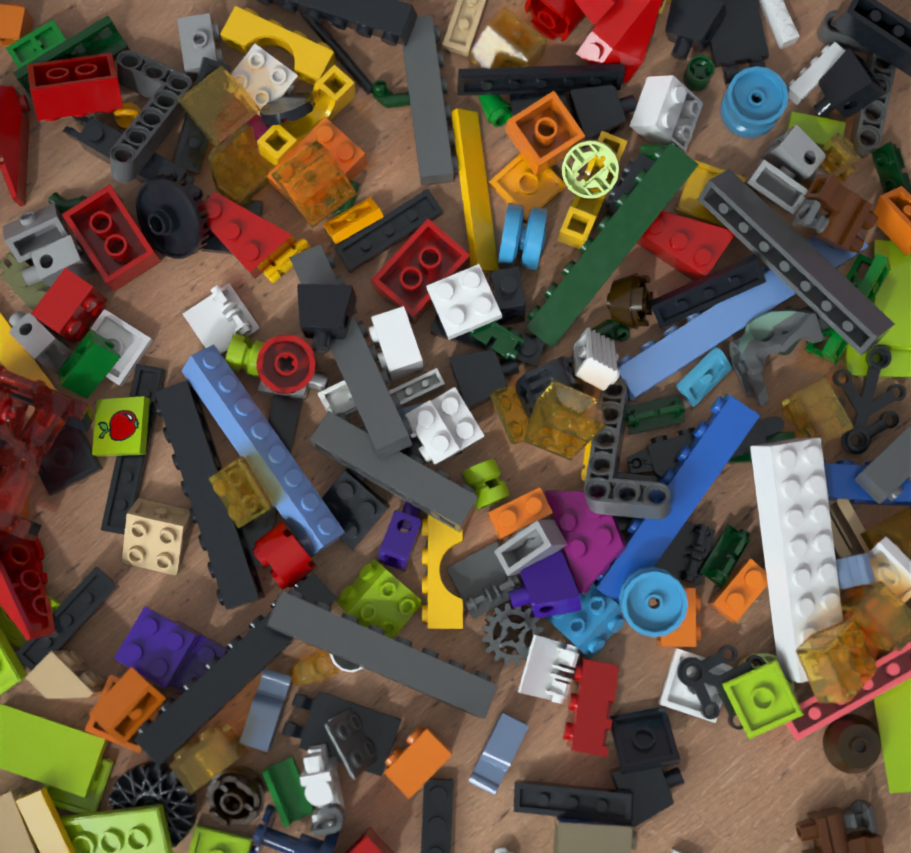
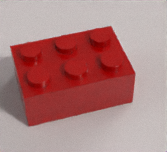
(74, 87)
(111, 238)
(420, 262)

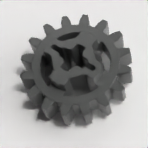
(520, 647)

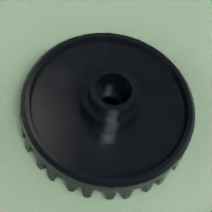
(171, 216)
(154, 785)

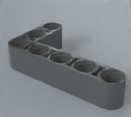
(157, 117)
(862, 125)
(609, 457)

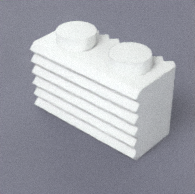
(595, 359)

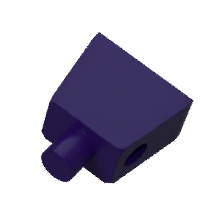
(396, 545)
(547, 588)

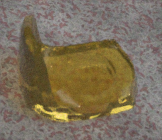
(313, 669)

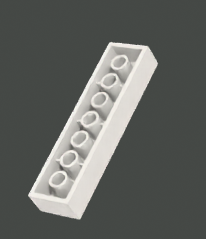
(796, 545)

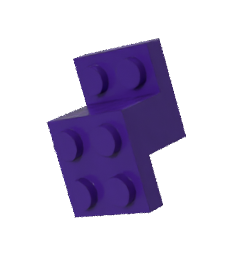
(167, 650)

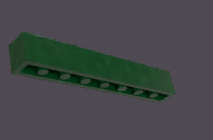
(612, 244)

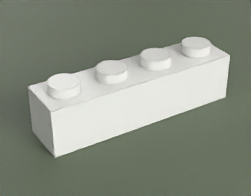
(779, 22)
(810, 77)
(419, 387)

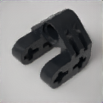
(536, 381)

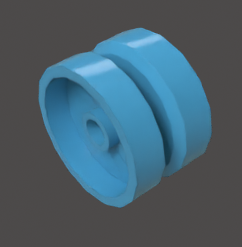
(754, 102)
(523, 236)
(670, 601)

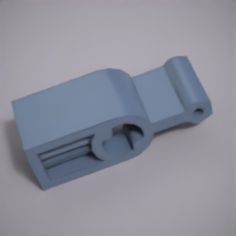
(854, 571)
(266, 710)
(498, 753)

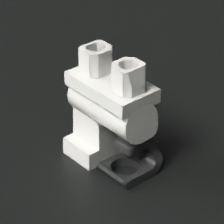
(323, 790)

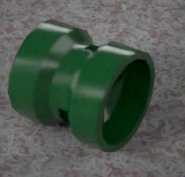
(702, 68)

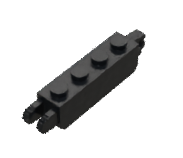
(100, 138)
(662, 451)

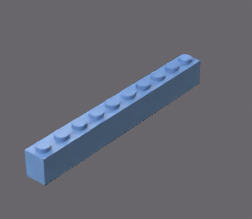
(712, 327)

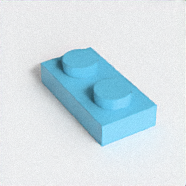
(704, 377)

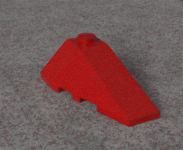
(622, 35)
(14, 141)
(23, 586)

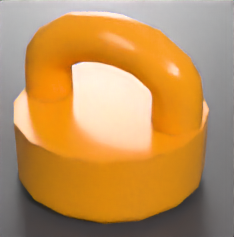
(126, 115)

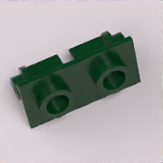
(888, 166)
(505, 341)
(655, 414)
(725, 555)

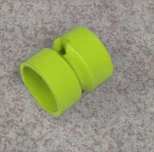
(243, 354)
(486, 473)

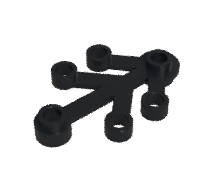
(865, 405)
(703, 676)

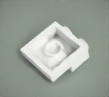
(444, 427)

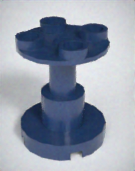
(287, 843)

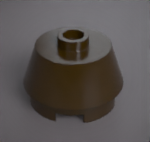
(630, 301)
(852, 744)
(236, 796)

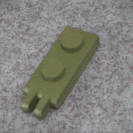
(13, 276)

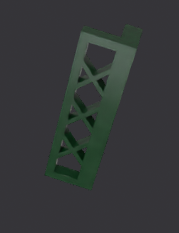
(92, 43)

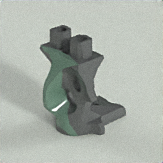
(771, 334)

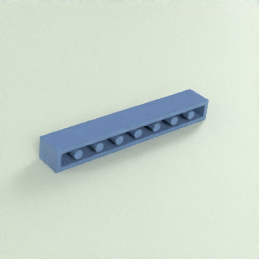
(255, 437)

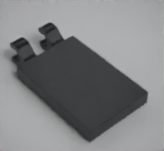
(739, 38)
(377, 726)

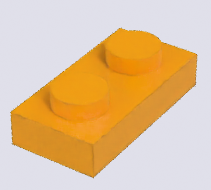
(353, 220)

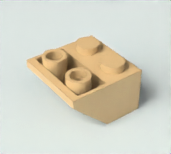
(65, 676)

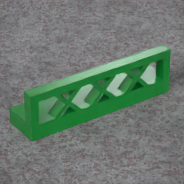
(869, 287)

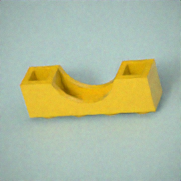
(246, 28)
(330, 96)
(584, 211)
(443, 608)

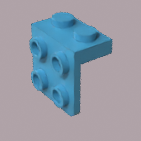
(591, 625)

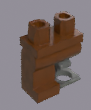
(845, 214)
(830, 827)

